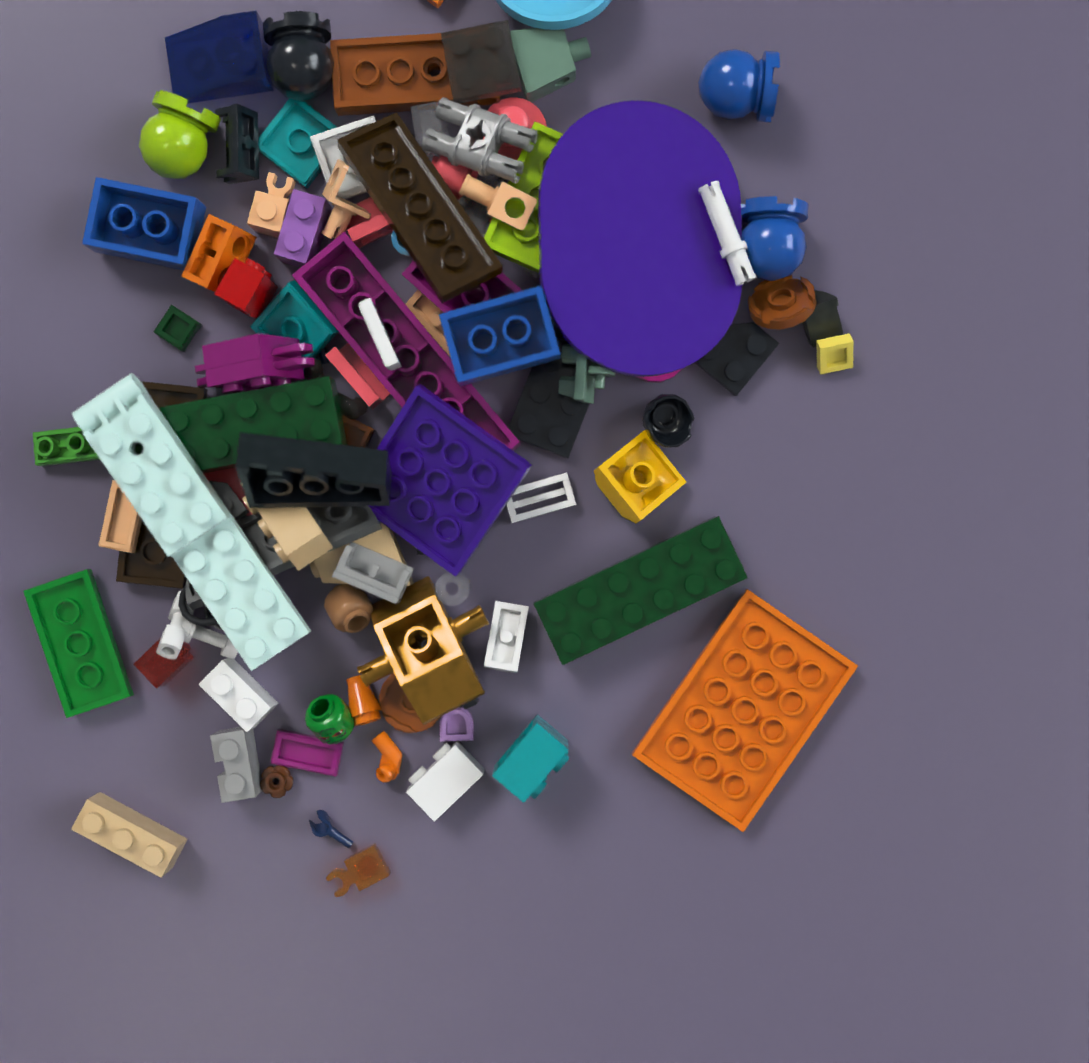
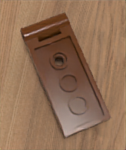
(390, 74)

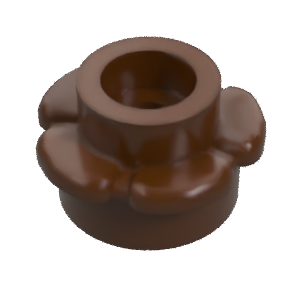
(285, 781)

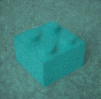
(531, 759)

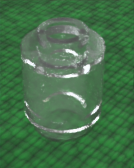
(464, 589)

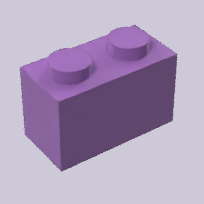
(302, 228)

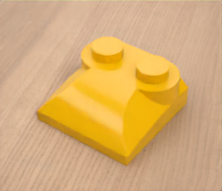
(638, 478)

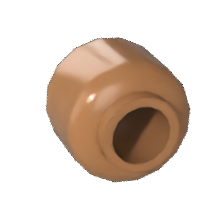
(348, 608)

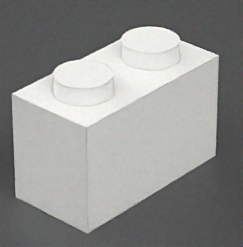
(238, 693)
(444, 780)

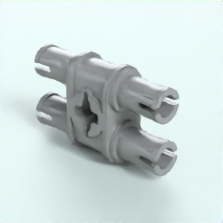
(475, 125)

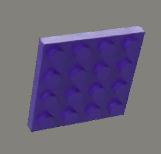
(445, 479)

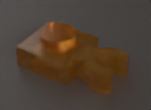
(362, 869)

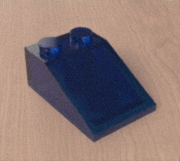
(219, 58)

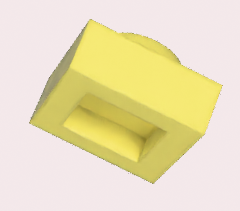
(835, 353)

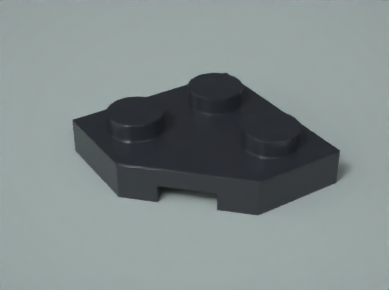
(738, 356)

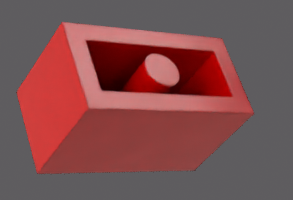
(247, 287)

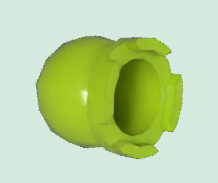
(175, 138)

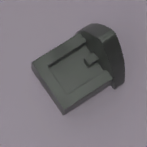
(824, 320)

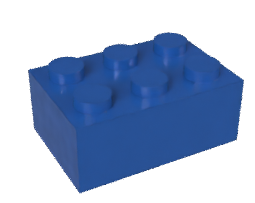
(143, 223)
(500, 336)

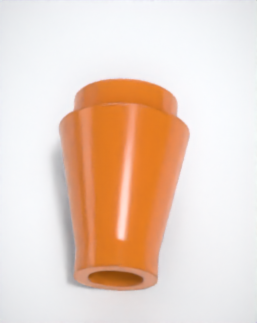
(362, 702)

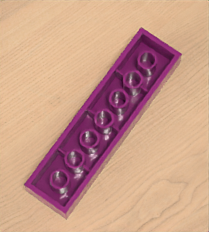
(344, 277)

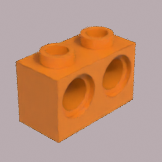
(215, 252)

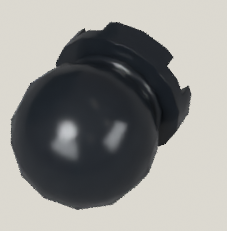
(299, 57)

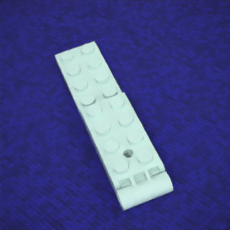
(190, 520)

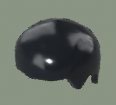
(668, 420)

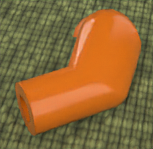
(390, 758)

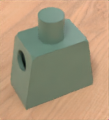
(546, 60)

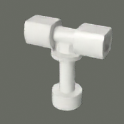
(182, 631)

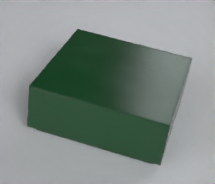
(177, 328)

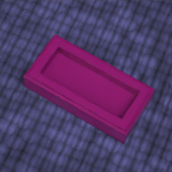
(306, 753)

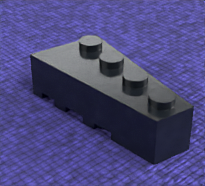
(311, 473)

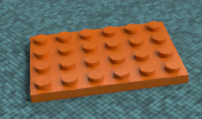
(744, 710)

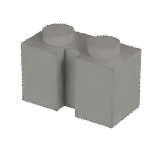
(240, 761)

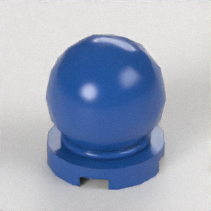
(738, 84)
(773, 236)

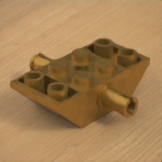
(431, 676)

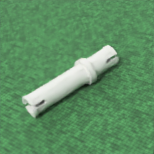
(732, 247)

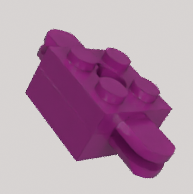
(253, 362)

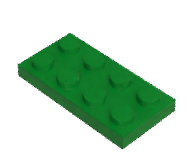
(78, 643)

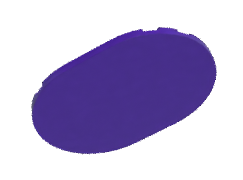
(629, 241)

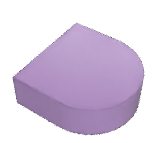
(457, 726)

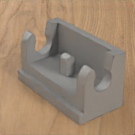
(373, 572)

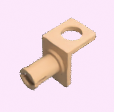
(496, 198)
(342, 209)

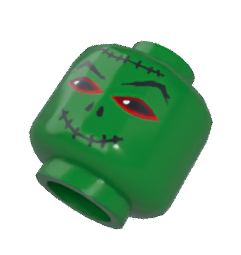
(329, 719)

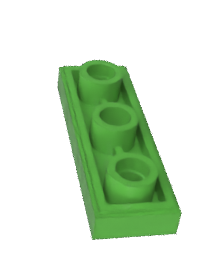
(62, 447)

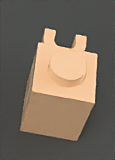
(270, 208)

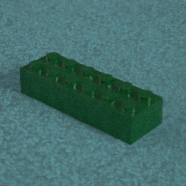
(291, 410)
(640, 590)

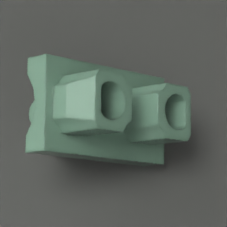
(587, 376)

